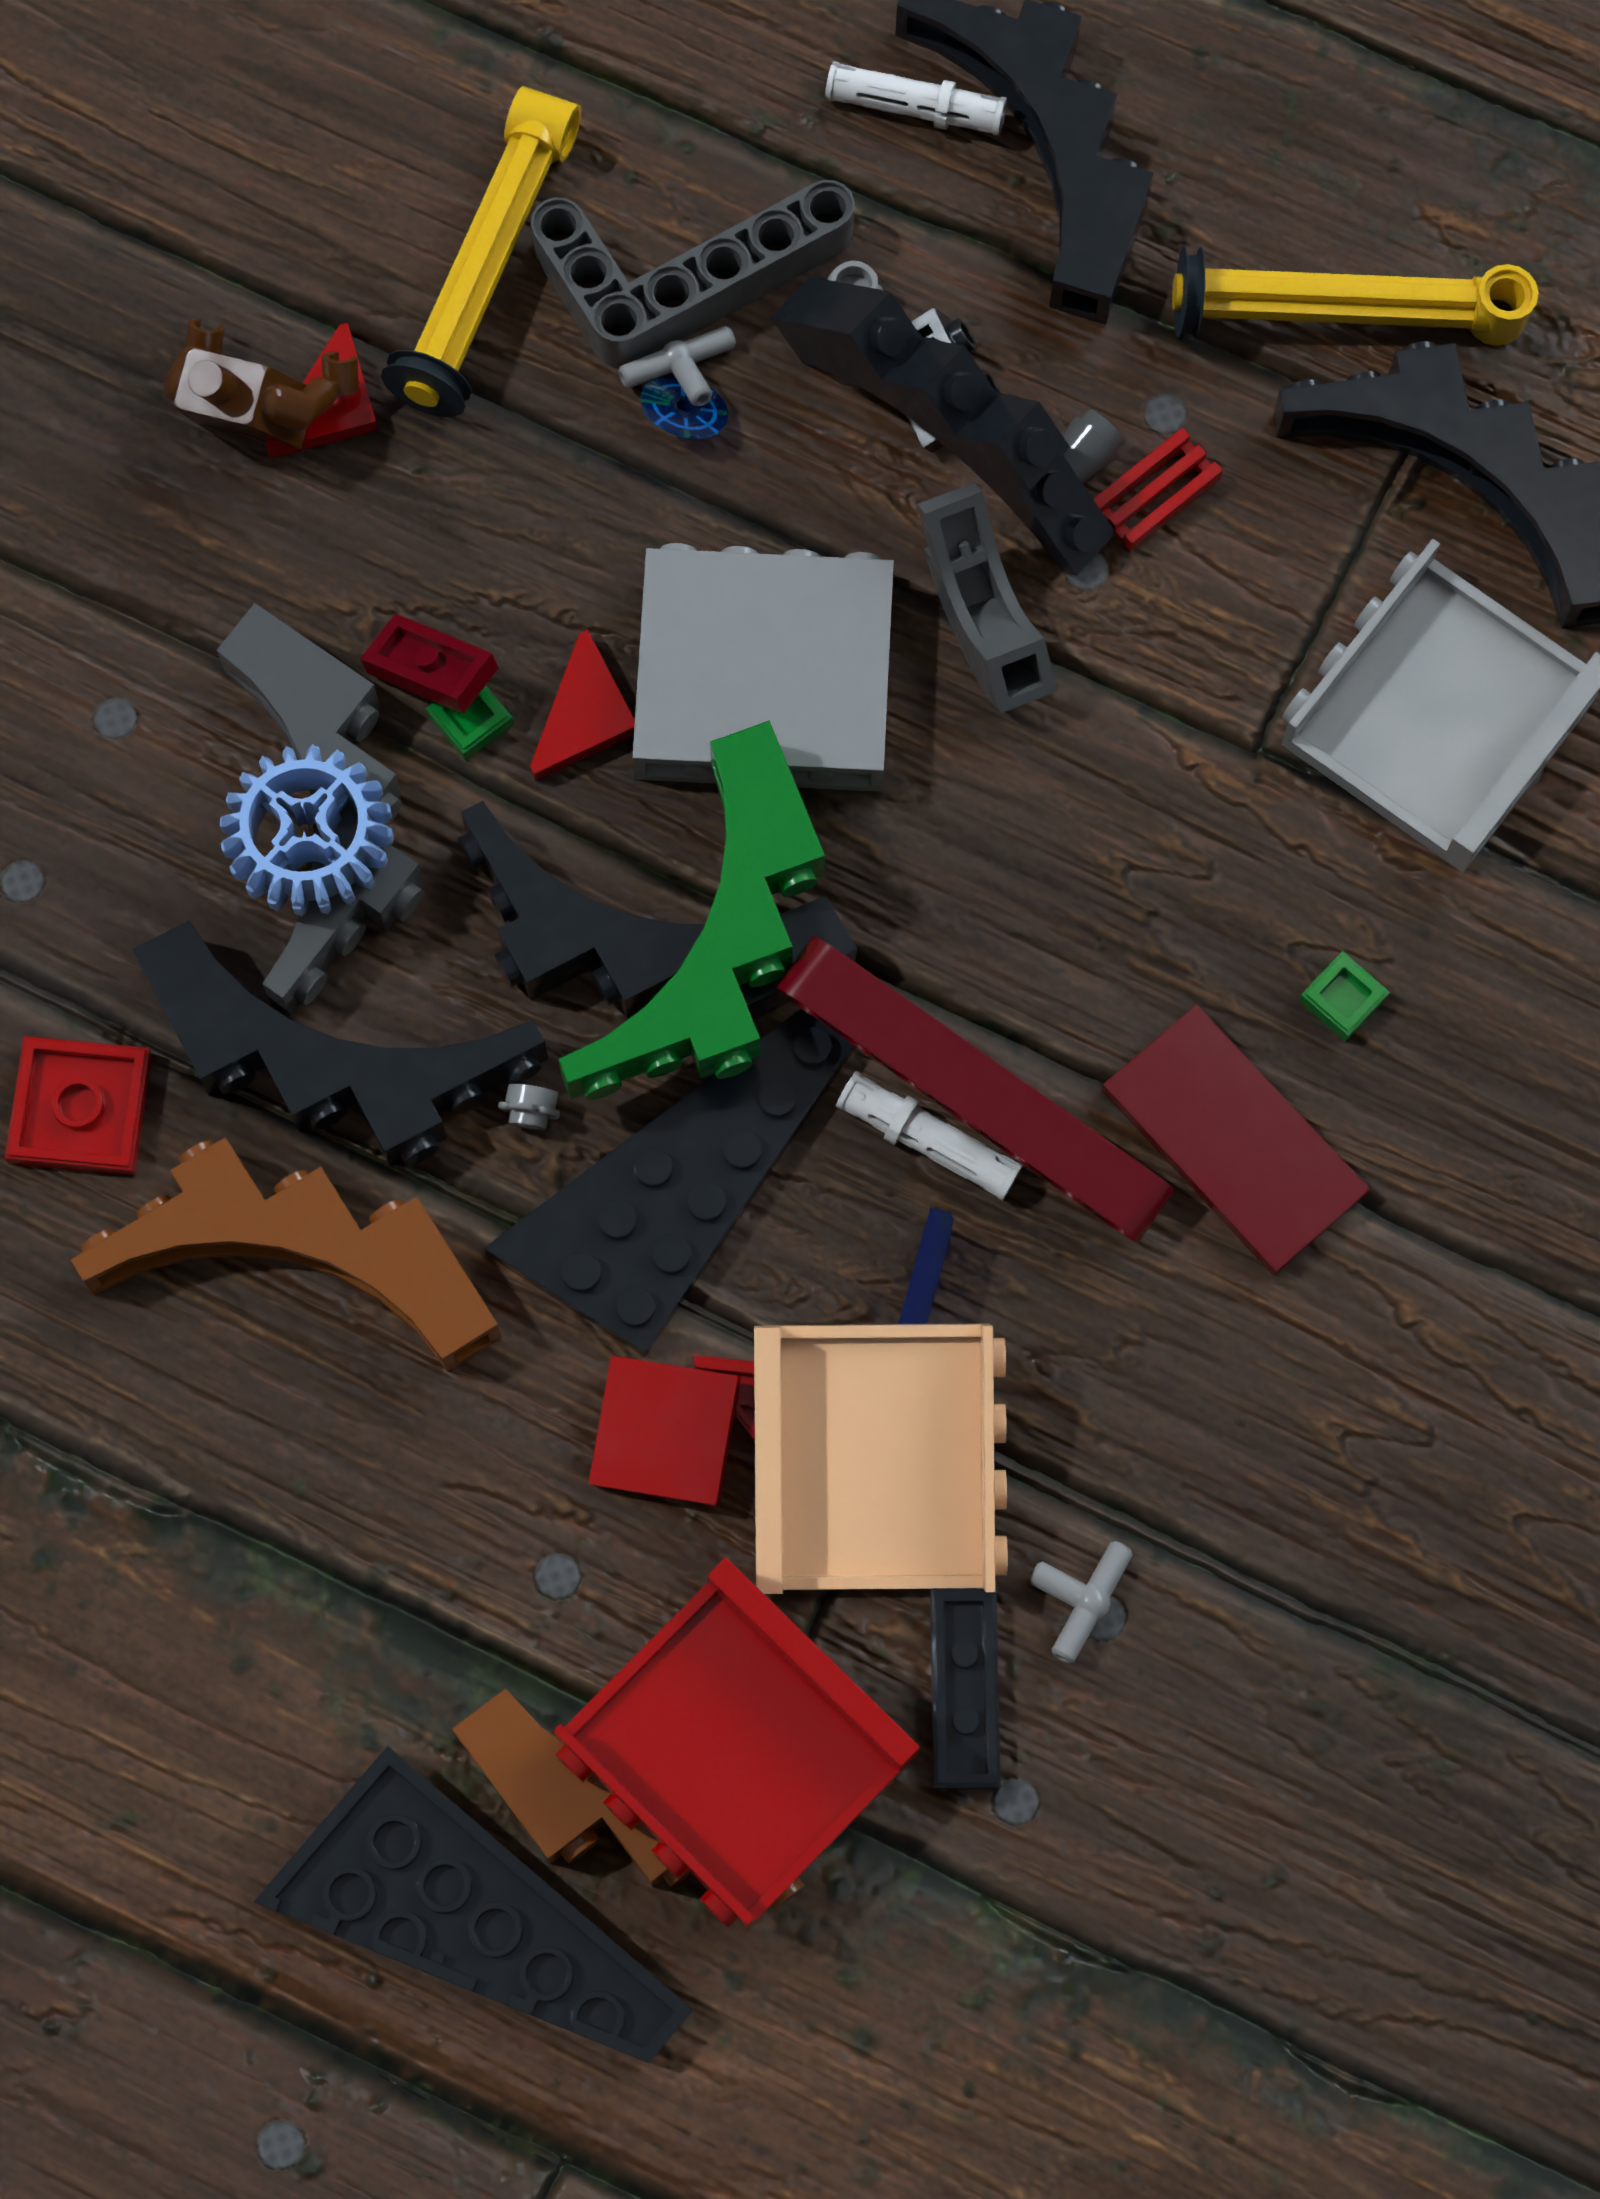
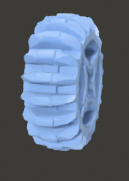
(277, 870)

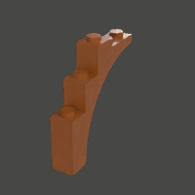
(305, 1223)
(547, 1797)

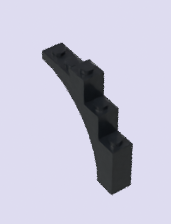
(1069, 124)
(940, 387)
(1489, 449)
(566, 934)
(317, 1075)

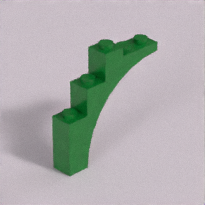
(743, 941)

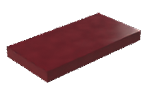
(1235, 1140)

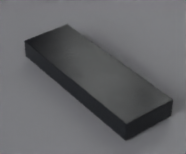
(964, 1689)

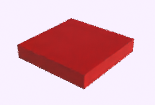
(79, 1106)
(664, 1430)

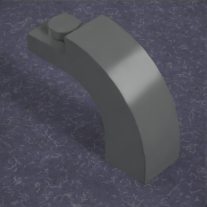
(979, 603)

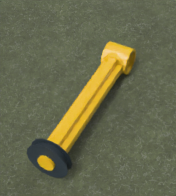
(536, 135)
(1354, 298)

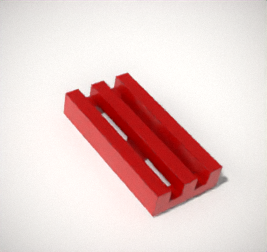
(1191, 458)

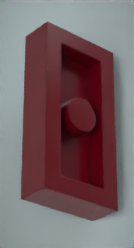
(429, 663)

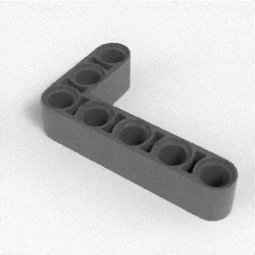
(688, 274)

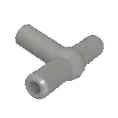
(680, 359)
(1089, 1600)

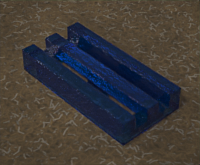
(927, 1267)

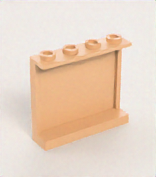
(878, 1457)

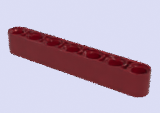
(975, 1089)

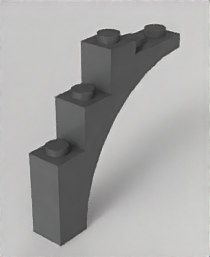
(326, 706)

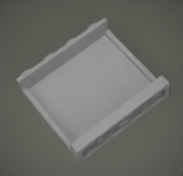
(762, 641)
(1440, 708)

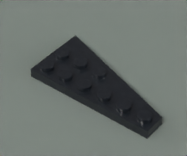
(656, 1209)
(441, 1894)

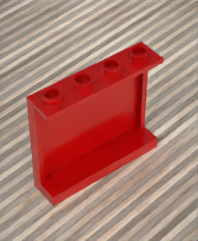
(735, 1747)

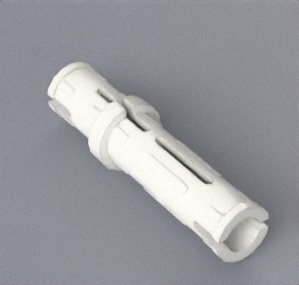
(916, 98)
(920, 1130)

